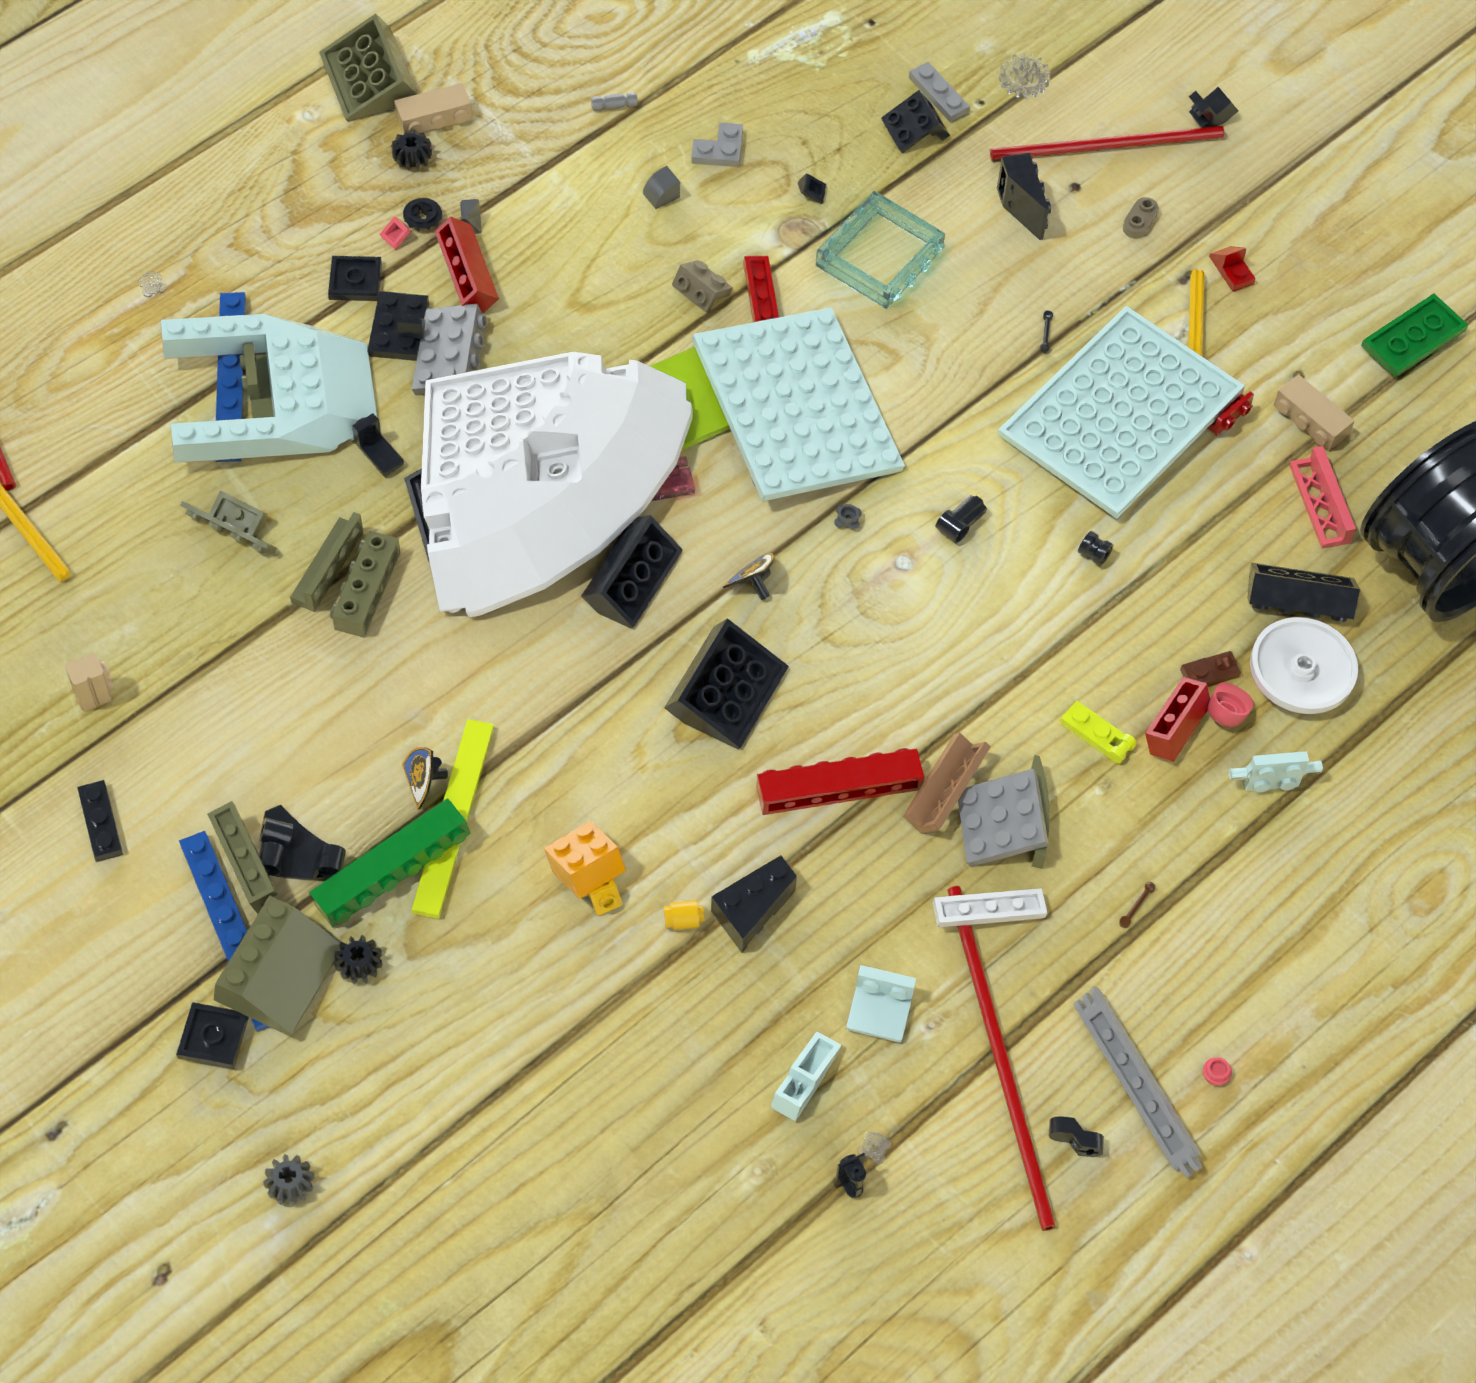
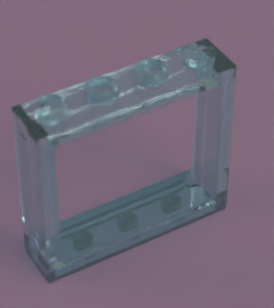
(830, 262)

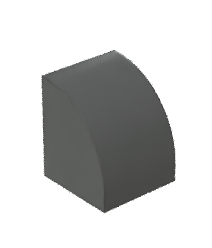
(662, 187)

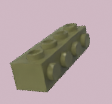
(365, 584)

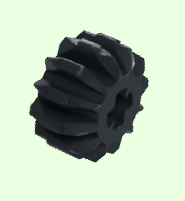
(411, 149)
(356, 950)

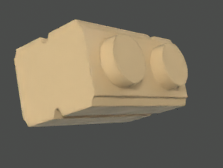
(90, 681)

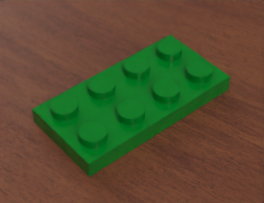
(1414, 335)

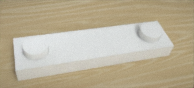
(989, 907)

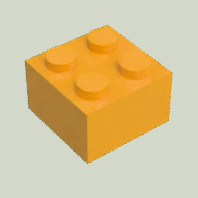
(585, 859)

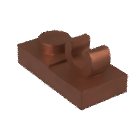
(1212, 669)

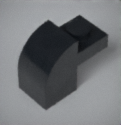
(1213, 109)

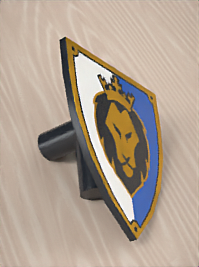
(757, 573)
(420, 770)

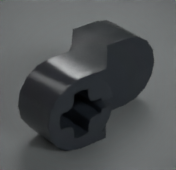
(1069, 1131)

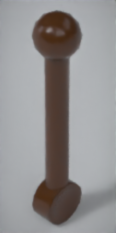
(1125, 920)

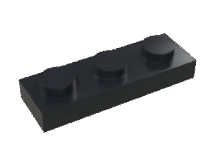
(100, 821)

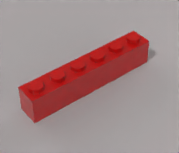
(839, 781)

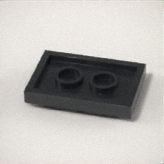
(384, 336)

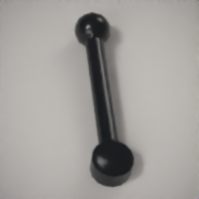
(1047, 316)

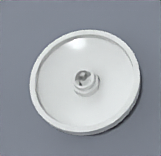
(1303, 665)

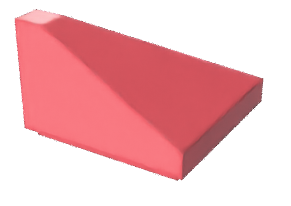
(395, 232)

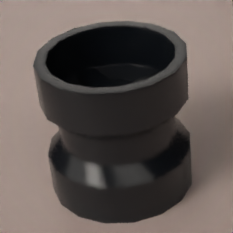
(1095, 548)

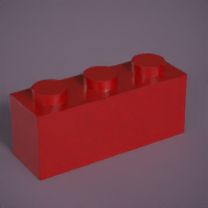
(1178, 719)

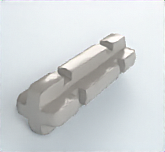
(614, 101)

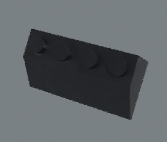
(632, 572)
(1302, 591)

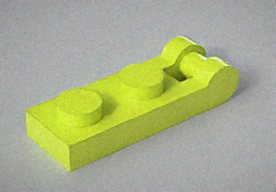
(1097, 732)

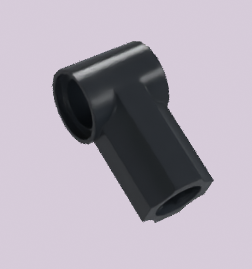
(957, 523)

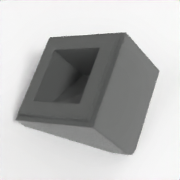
(471, 214)

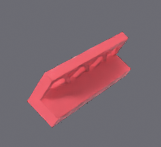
(1332, 498)

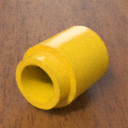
(683, 915)

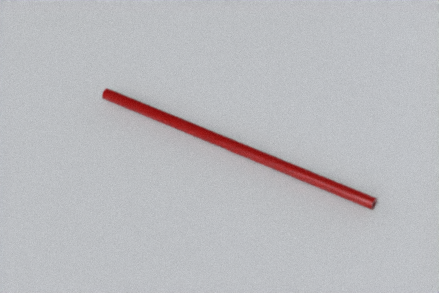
(1005, 1073)

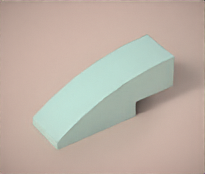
(805, 1076)

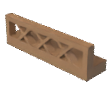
(945, 783)

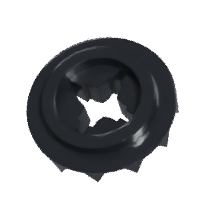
(428, 207)

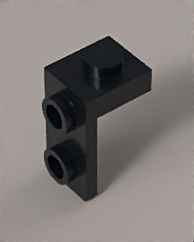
(374, 446)

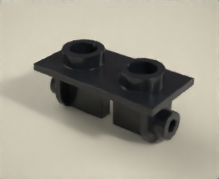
(851, 1175)

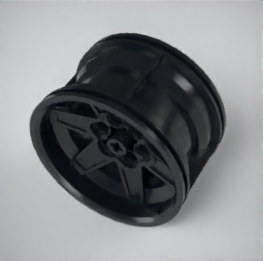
(1431, 524)

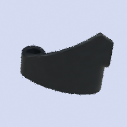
(295, 852)

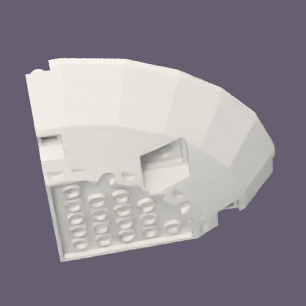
(492, 460)

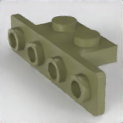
(257, 381)
(234, 516)

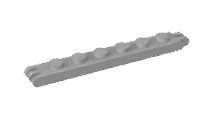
(1139, 1082)

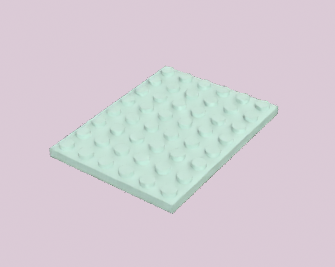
(797, 403)
(1121, 411)

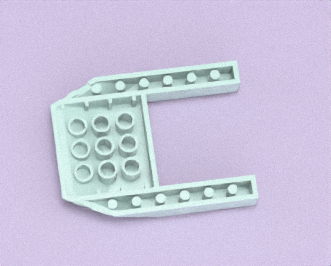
(315, 380)

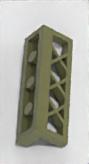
(328, 562)
(242, 855)

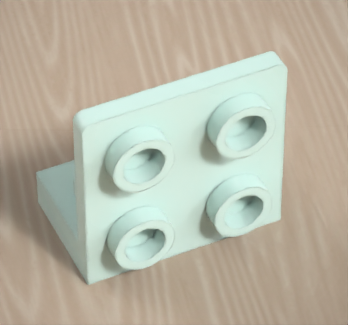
(881, 1004)

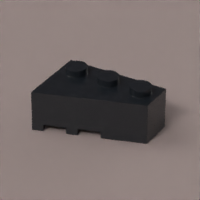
(753, 900)

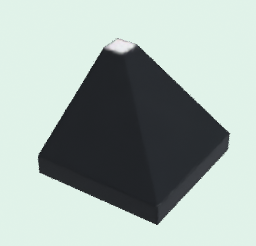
(812, 188)

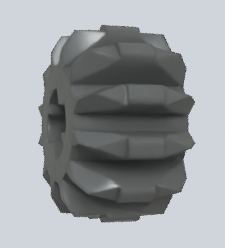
(277, 1179)

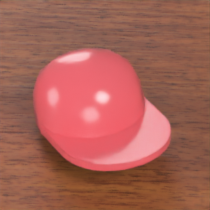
(1229, 705)

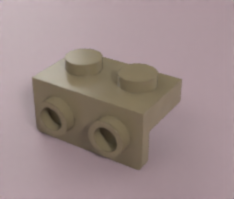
(700, 284)

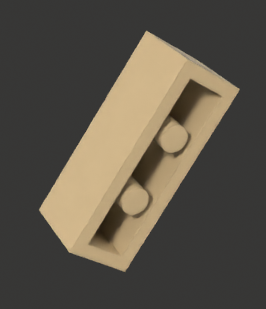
(434, 109)
(1313, 413)

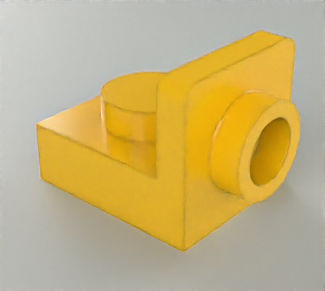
(605, 898)

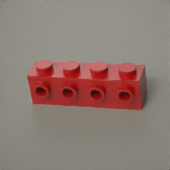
(466, 264)

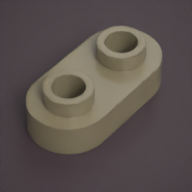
(1144, 214)

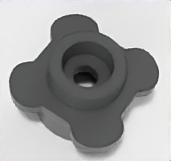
(847, 510)

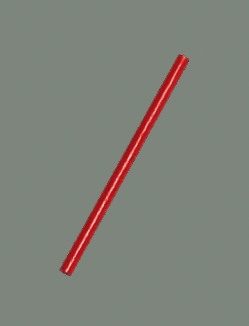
(1110, 142)

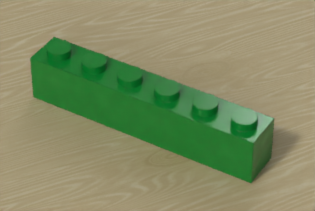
(390, 863)

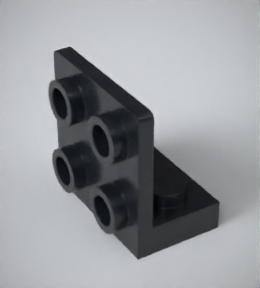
(913, 121)

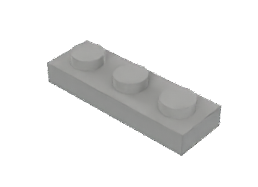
(939, 92)

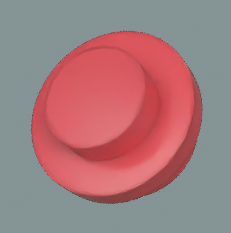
(1217, 1071)

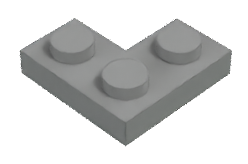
(721, 152)

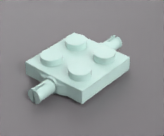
(1275, 771)

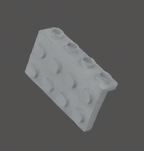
(449, 343)

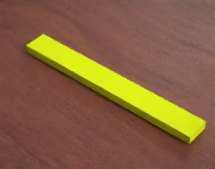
(461, 792)

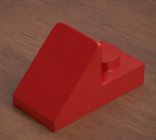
(1232, 267)

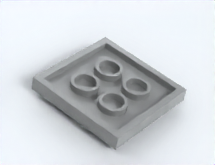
(1002, 818)

